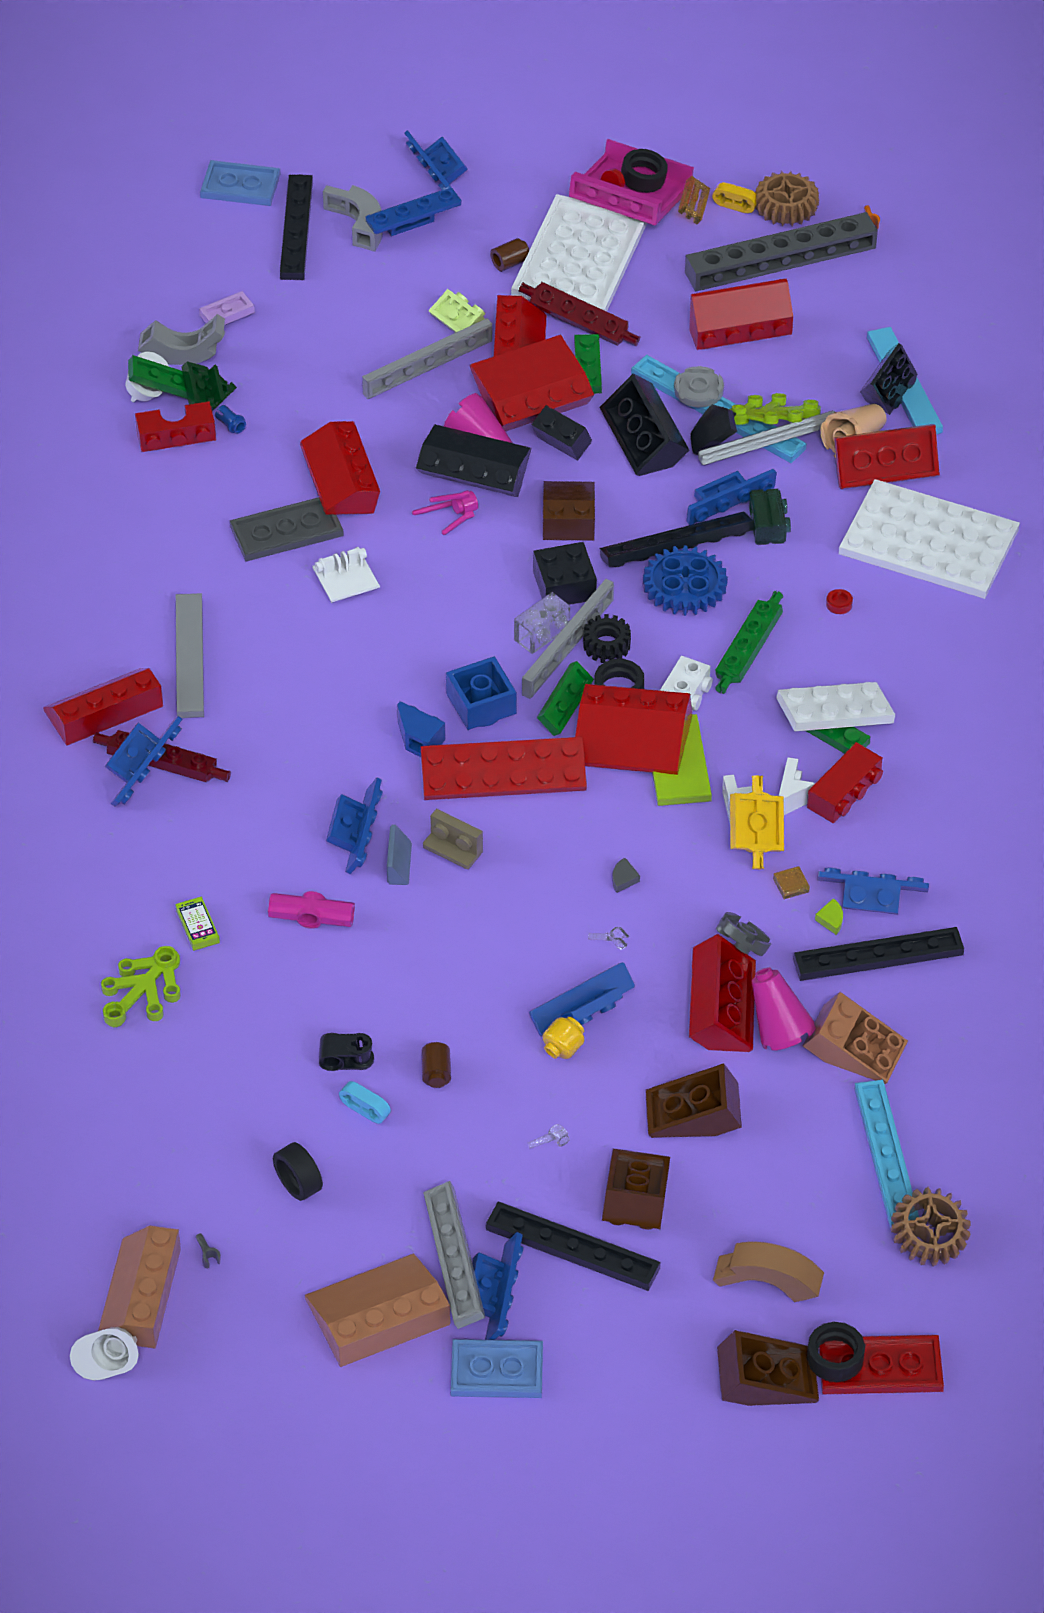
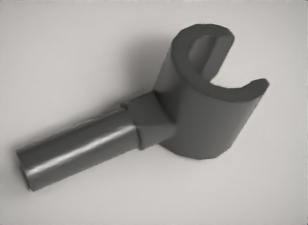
(207, 1251)

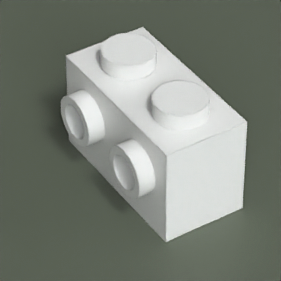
(691, 678)

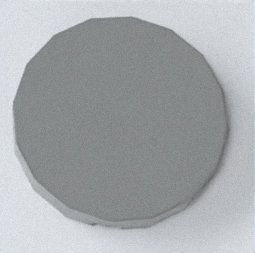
(699, 387)

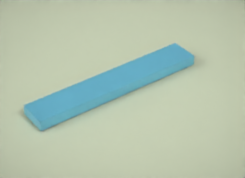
(915, 399)
(884, 1145)

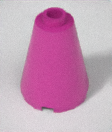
(476, 418)
(779, 1011)

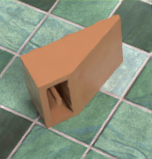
(855, 1040)

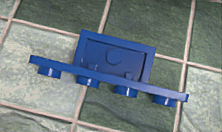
(441, 158)
(413, 213)
(726, 493)
(136, 753)
(352, 823)
(872, 893)
(585, 999)
(495, 1284)

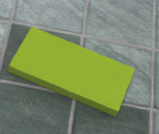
(692, 780)

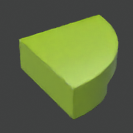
(831, 916)

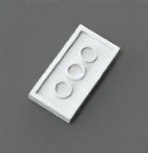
(835, 706)

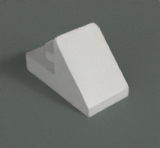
(792, 788)

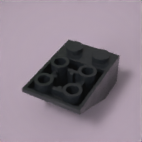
(890, 380)

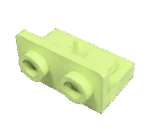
(455, 311)

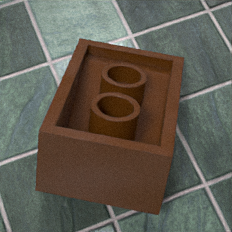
(569, 510)
(695, 1105)
(636, 1189)
(765, 1371)

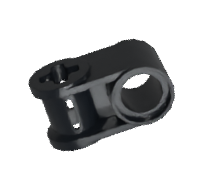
(343, 1052)

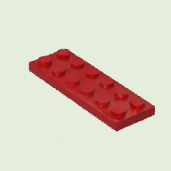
(503, 768)

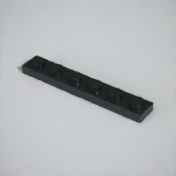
(296, 227)
(691, 535)
(878, 953)
(574, 1246)

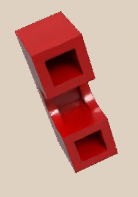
(158, 433)

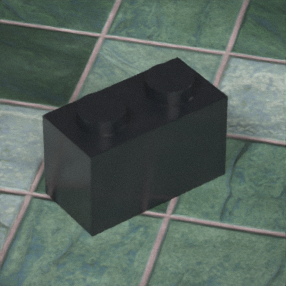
(561, 432)

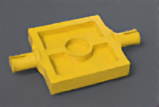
(757, 822)

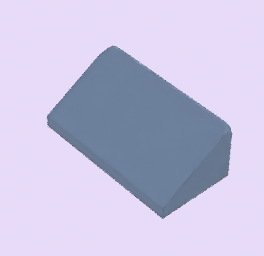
(398, 857)

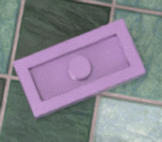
(229, 308)

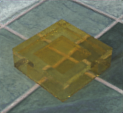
(791, 882)

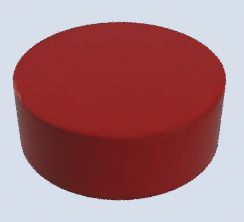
(614, 177)
(839, 601)

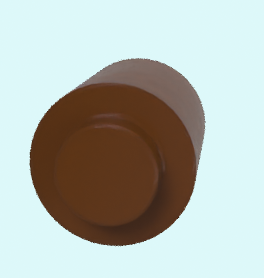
(509, 254)
(436, 1064)

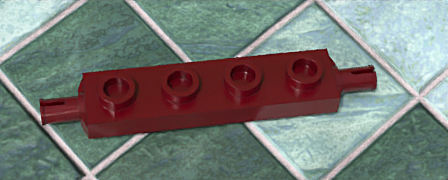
(579, 313)
(173, 759)

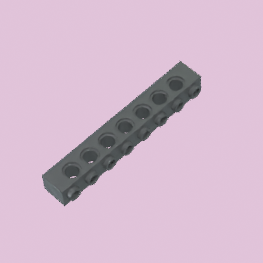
(780, 251)

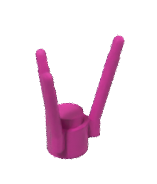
(461, 502)

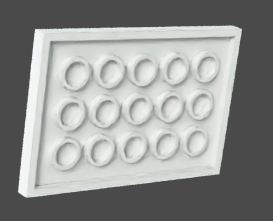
(581, 251)
(929, 538)

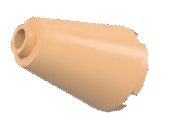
(851, 422)

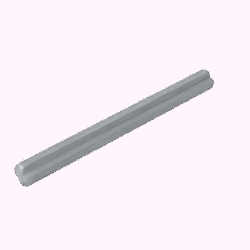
(762, 439)

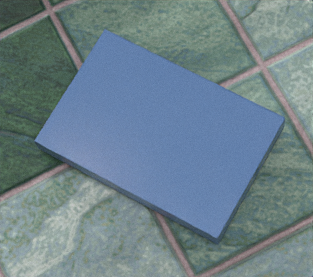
(240, 183)
(496, 1368)

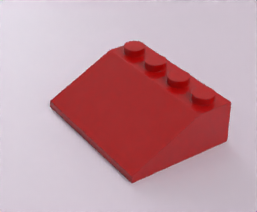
(530, 377)
(634, 728)

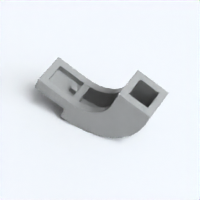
(357, 205)
(183, 347)

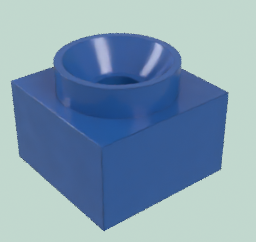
(481, 693)

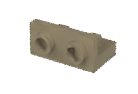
(454, 839)

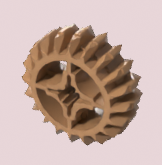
(787, 198)
(951, 1222)

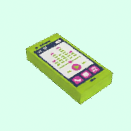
(197, 923)

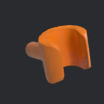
(874, 217)

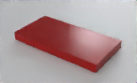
(887, 456)
(889, 1365)

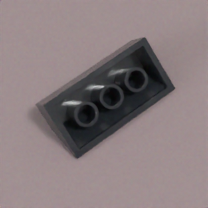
(643, 427)
(474, 460)

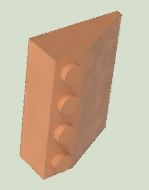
(379, 1309)

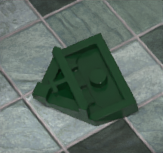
(205, 384)

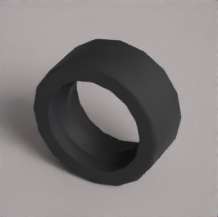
(650, 160)
(620, 668)
(297, 1171)
(835, 1332)

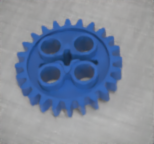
(685, 580)

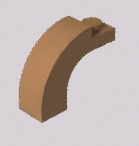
(770, 1264)

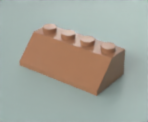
(142, 1283)

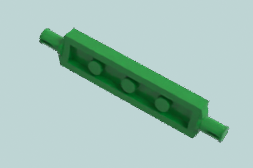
(748, 641)

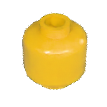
(563, 1038)

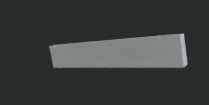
(427, 358)
(567, 639)
(189, 655)
(454, 1255)

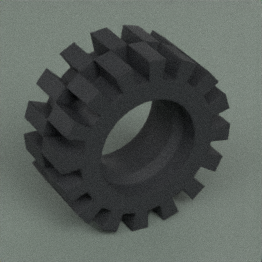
(606, 627)

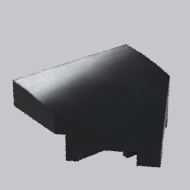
(713, 428)

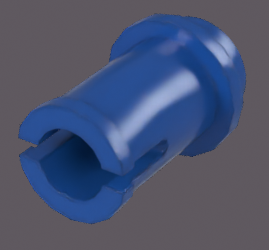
(235, 422)

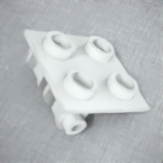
(345, 575)

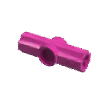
(311, 909)

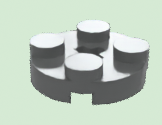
(747, 936)

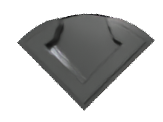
(624, 875)

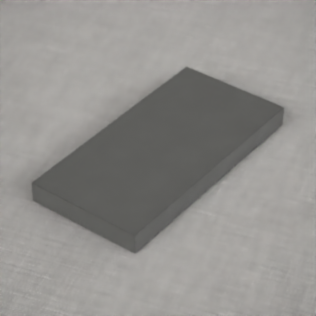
(284, 529)

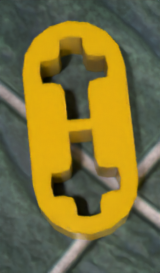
(735, 197)

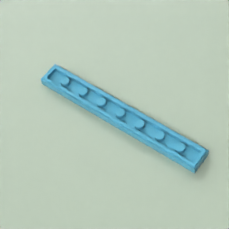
(664, 378)

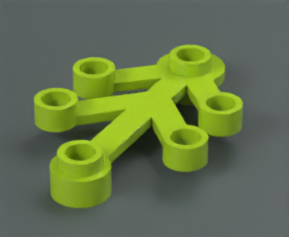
(772, 411)
(163, 961)

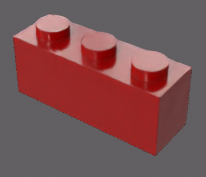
(845, 783)

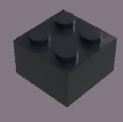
(565, 572)

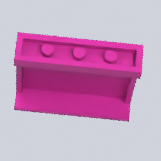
(638, 205)

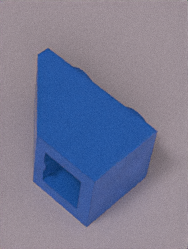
(419, 728)

